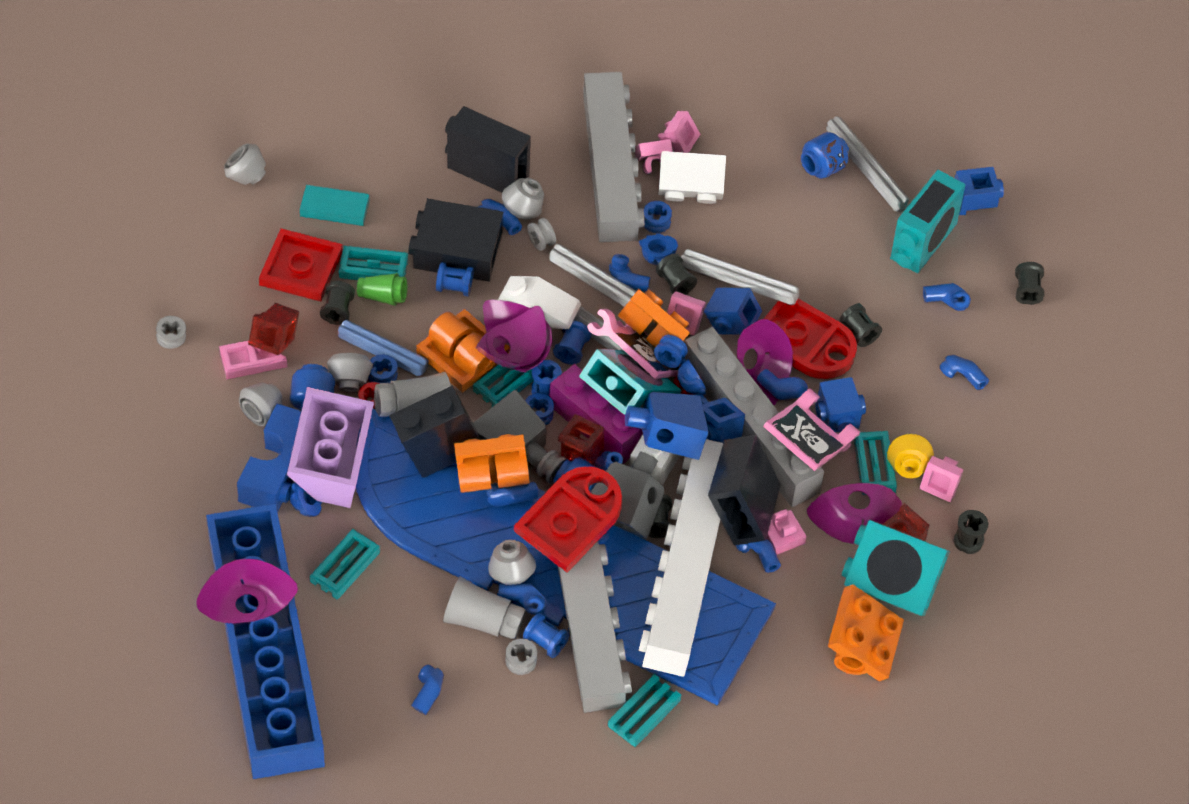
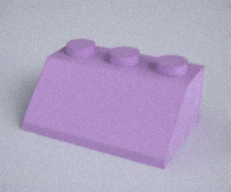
(325, 445)

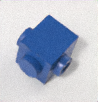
(732, 310)
(840, 404)

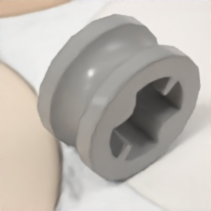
(541, 234)
(171, 340)
(550, 465)
(512, 661)

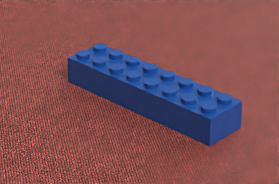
(268, 653)

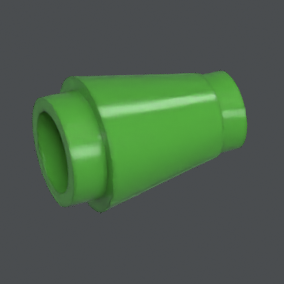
(383, 288)

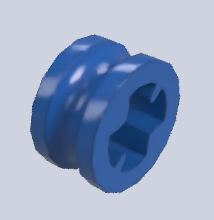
(657, 208)
(670, 351)
(383, 361)
(540, 401)

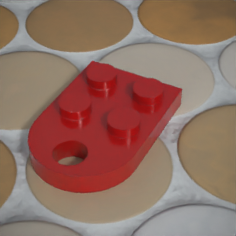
(814, 338)
(570, 517)

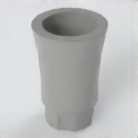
(403, 393)
(483, 610)

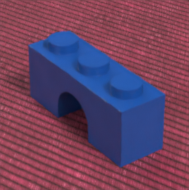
(267, 480)

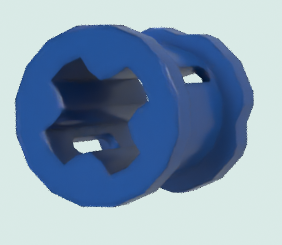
(454, 279)
(572, 343)
(543, 375)
(546, 635)

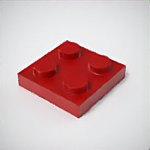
(300, 264)

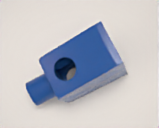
(671, 423)

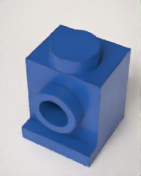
(981, 189)
(723, 420)

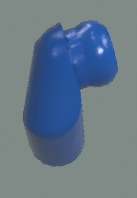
(510, 221)
(620, 270)
(949, 294)
(966, 367)
(782, 388)
(511, 495)
(765, 552)
(526, 595)

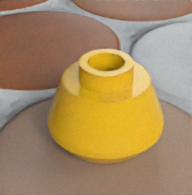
(910, 455)

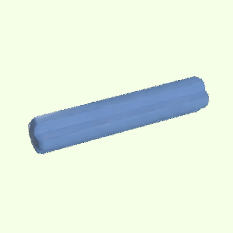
(379, 345)

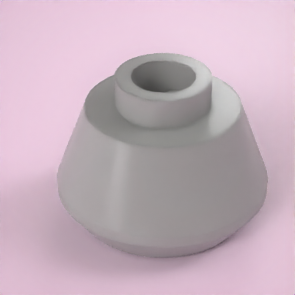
(245, 165)
(524, 198)
(349, 370)
(259, 402)
(511, 563)

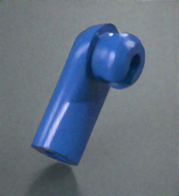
(606, 458)
(431, 689)

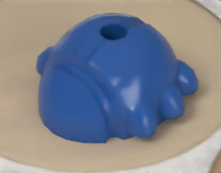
(657, 247)
(690, 379)
(303, 501)

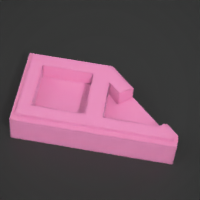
(243, 360)

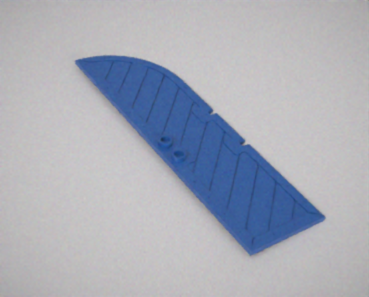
(462, 530)

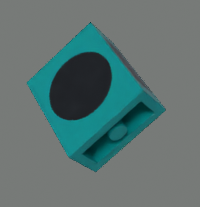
(927, 221)
(622, 379)
(895, 567)

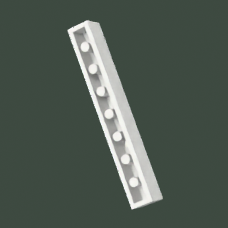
(684, 568)

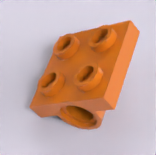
(646, 308)
(453, 349)
(491, 461)
(864, 635)

